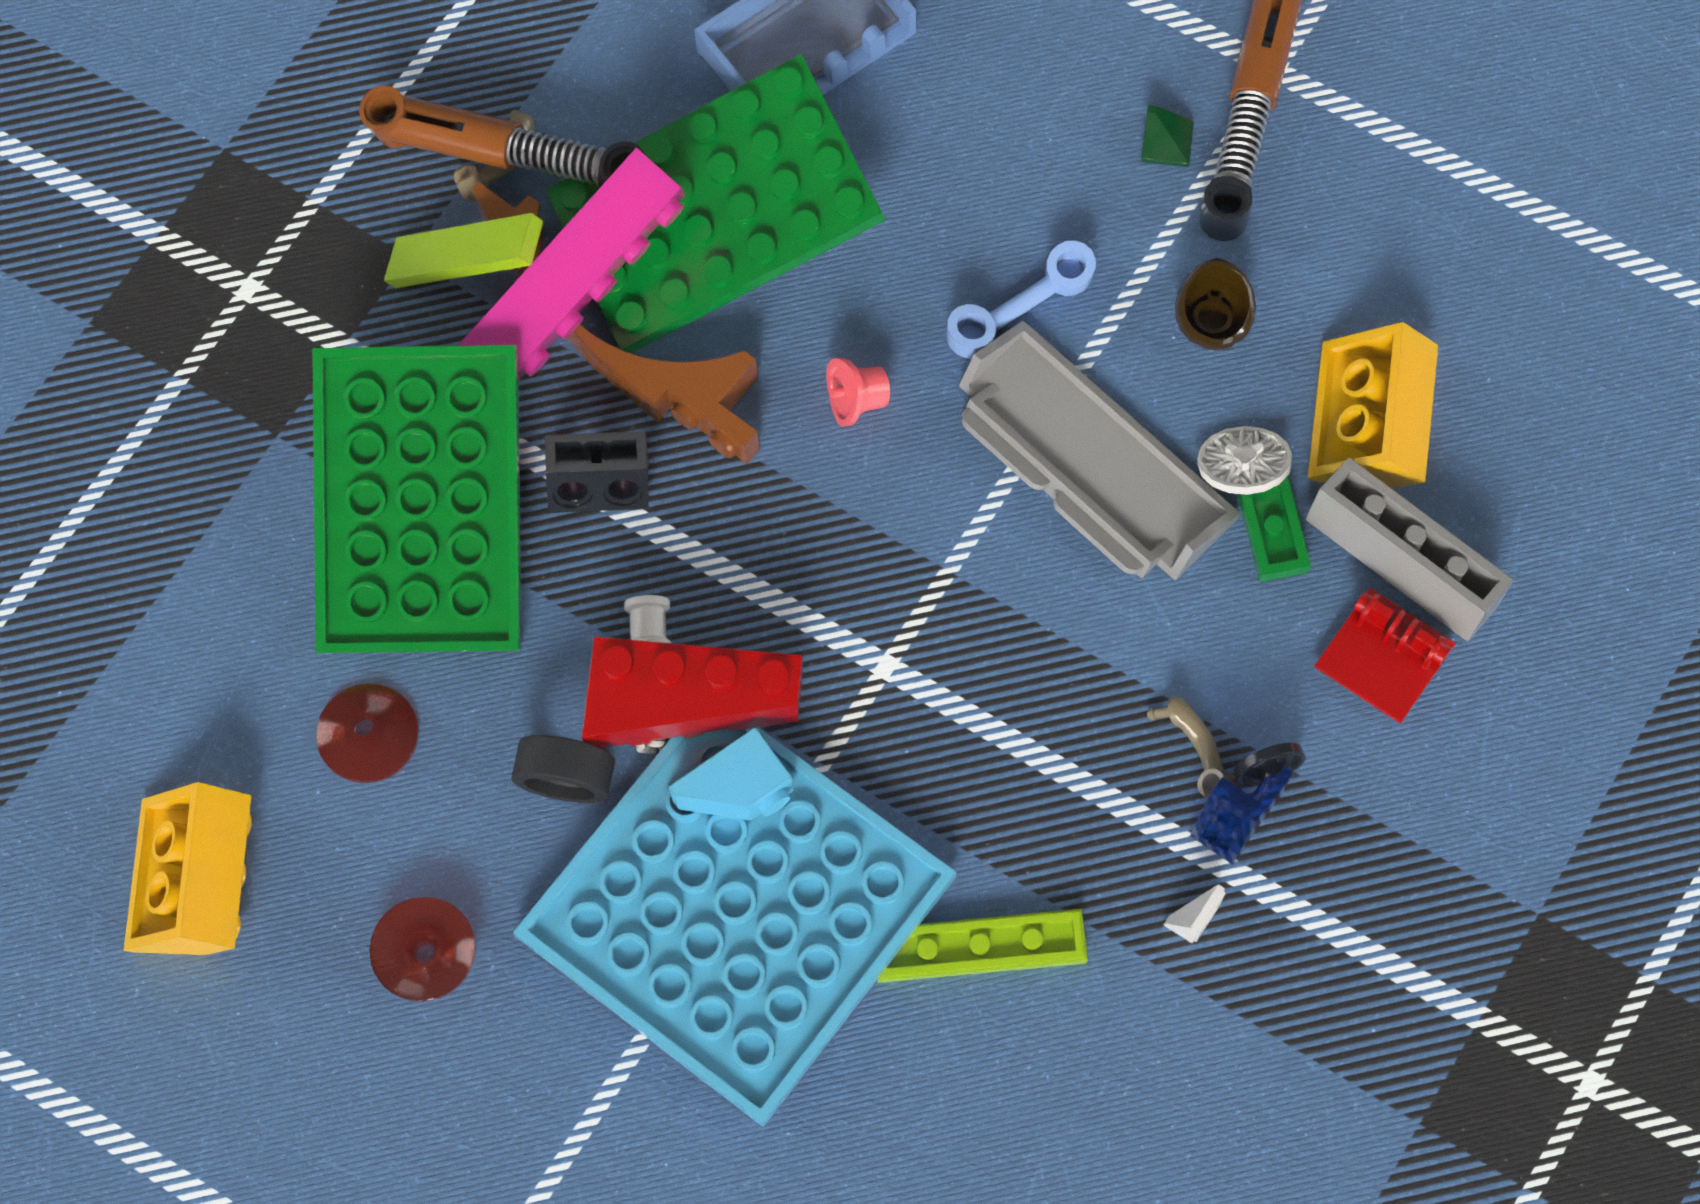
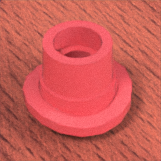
(855, 389)

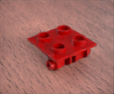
(1384, 655)

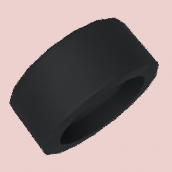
(563, 769)

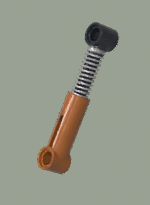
(1253, 94)
(484, 138)

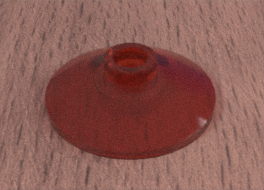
(379, 752)
(408, 928)

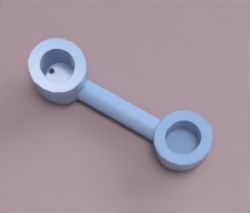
(1066, 273)

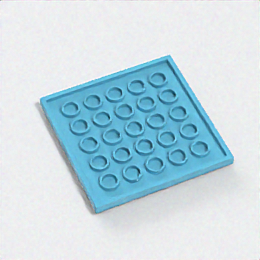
(736, 933)

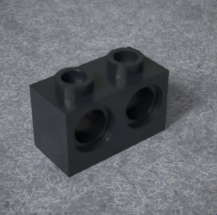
(596, 472)

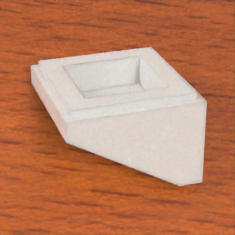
(1194, 917)

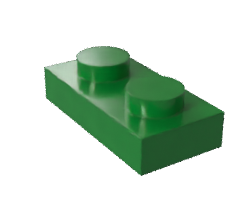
(1275, 533)

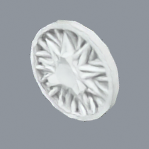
(1244, 460)

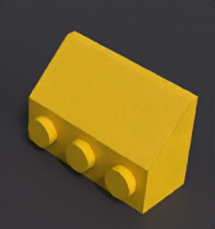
(1375, 405)
(188, 871)

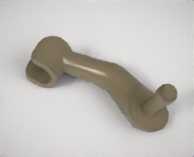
(468, 175)
(1191, 724)

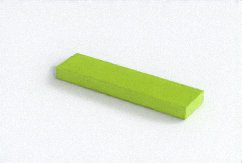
(464, 250)
(990, 946)

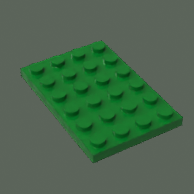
(762, 195)
(416, 499)

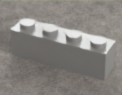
(1408, 549)

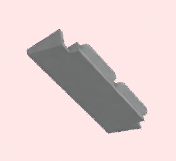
(1090, 456)

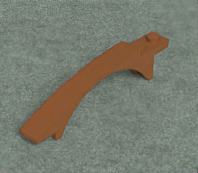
(696, 392)

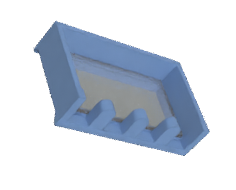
(830, 34)

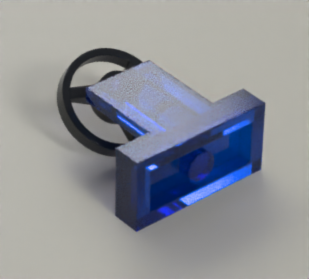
(1234, 815)

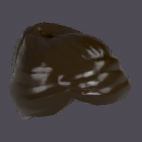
(1215, 305)

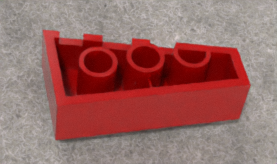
(683, 690)

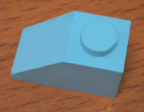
(736, 782)

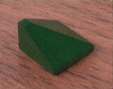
(1166, 138)

